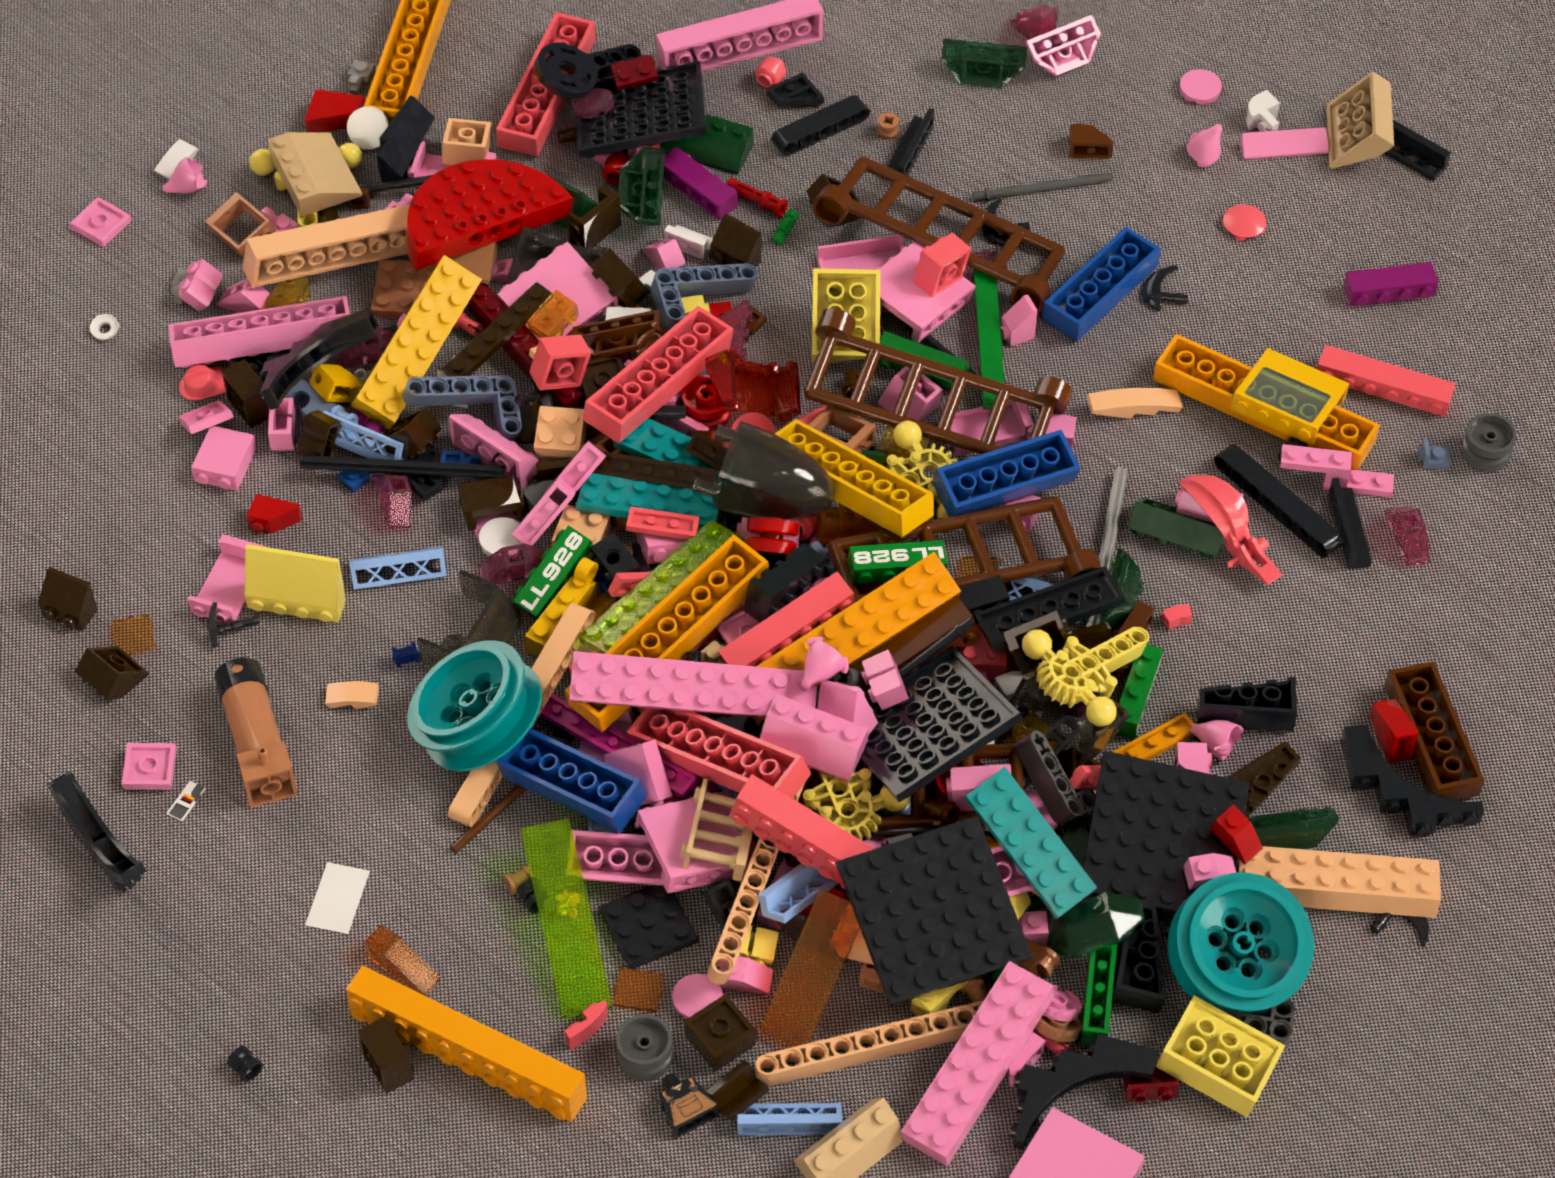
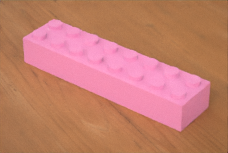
(742, 35)
(251, 331)
(978, 1063)

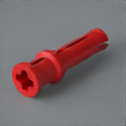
(763, 199)

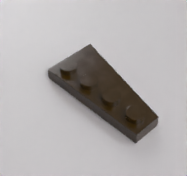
(1266, 774)

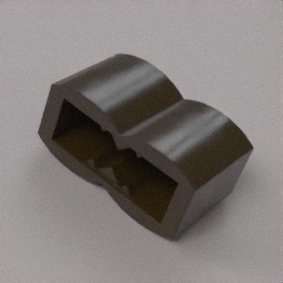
(318, 434)

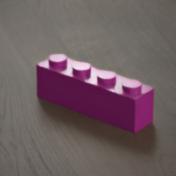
(699, 184)
(1390, 284)

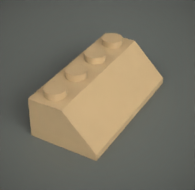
(853, 1144)

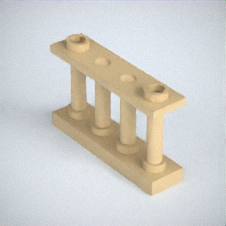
(740, 843)

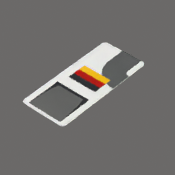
(186, 800)

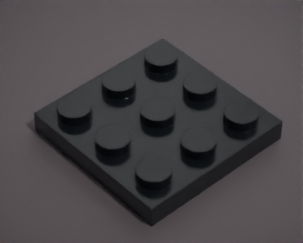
(648, 925)

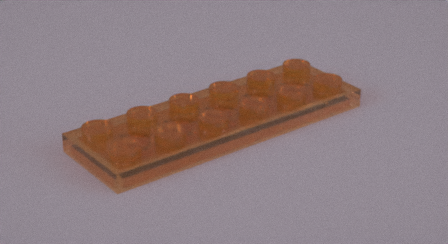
(812, 970)

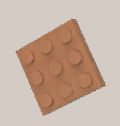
(397, 287)

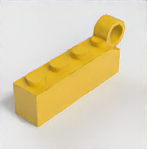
(578, 590)

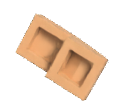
(353, 693)

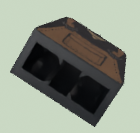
(686, 1105)

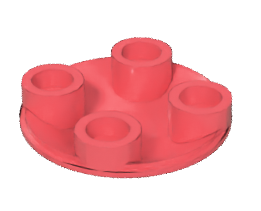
(1244, 221)

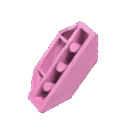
(1065, 47)

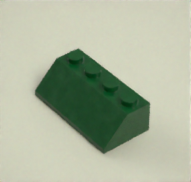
(722, 147)
(1168, 525)

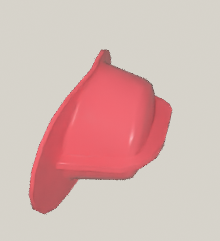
(202, 382)

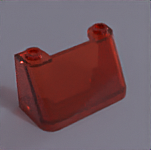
(755, 386)

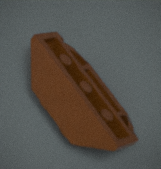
(619, 333)

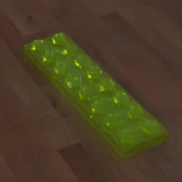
(654, 588)
(565, 917)

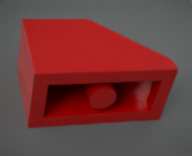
(272, 514)
(1237, 834)

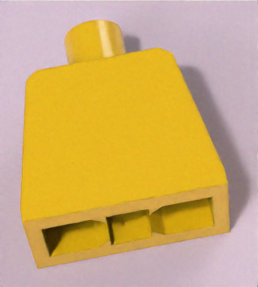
(335, 383)

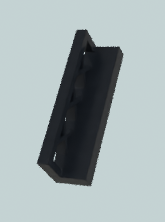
(912, 143)
(1415, 144)
(1349, 526)

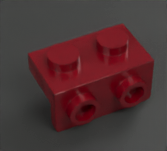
(634, 72)
(1161, 1087)

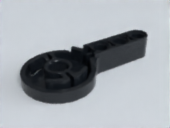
(578, 66)

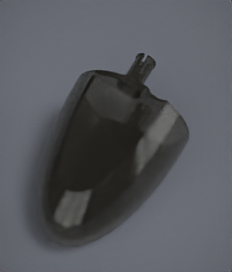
(767, 477)

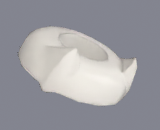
(101, 320)

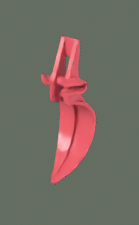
(1231, 517)

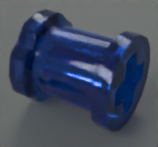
(405, 655)

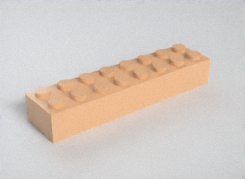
(326, 246)
(1352, 880)

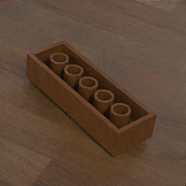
(925, 633)
(1441, 745)

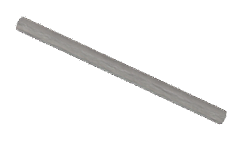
(1111, 527)

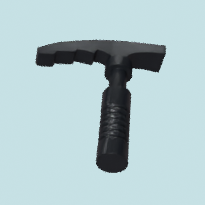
(234, 625)

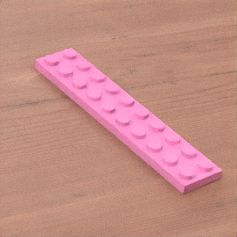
(683, 684)

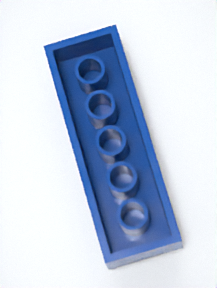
(1101, 284)
(1006, 474)
(573, 780)

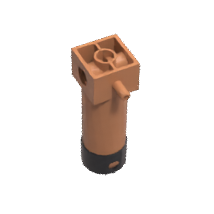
(254, 731)

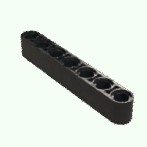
(1278, 500)

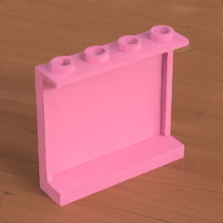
(860, 254)
(573, 278)
(913, 304)
(671, 825)
(1074, 1150)

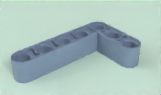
(677, 282)
(470, 396)

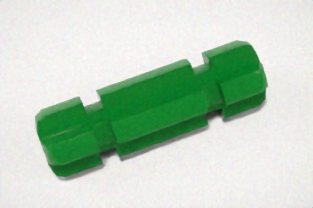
(785, 227)

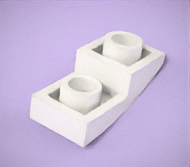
(173, 156)

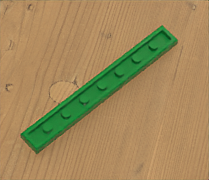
(988, 332)

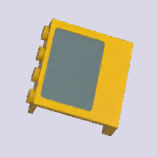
(1288, 396)

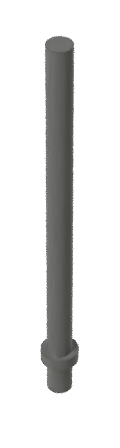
(1043, 186)

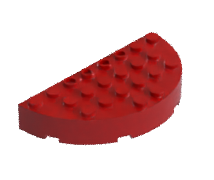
(478, 206)

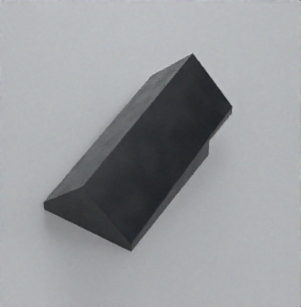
(402, 139)

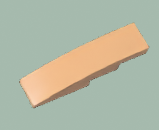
(1128, 401)

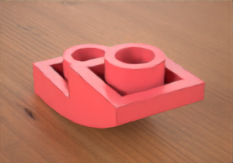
(593, 1019)

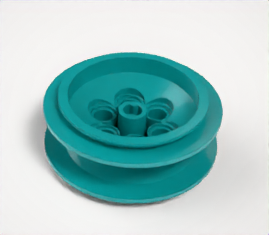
(474, 705)
(1247, 901)

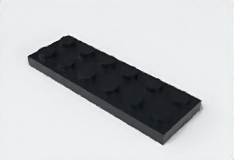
(1072, 599)

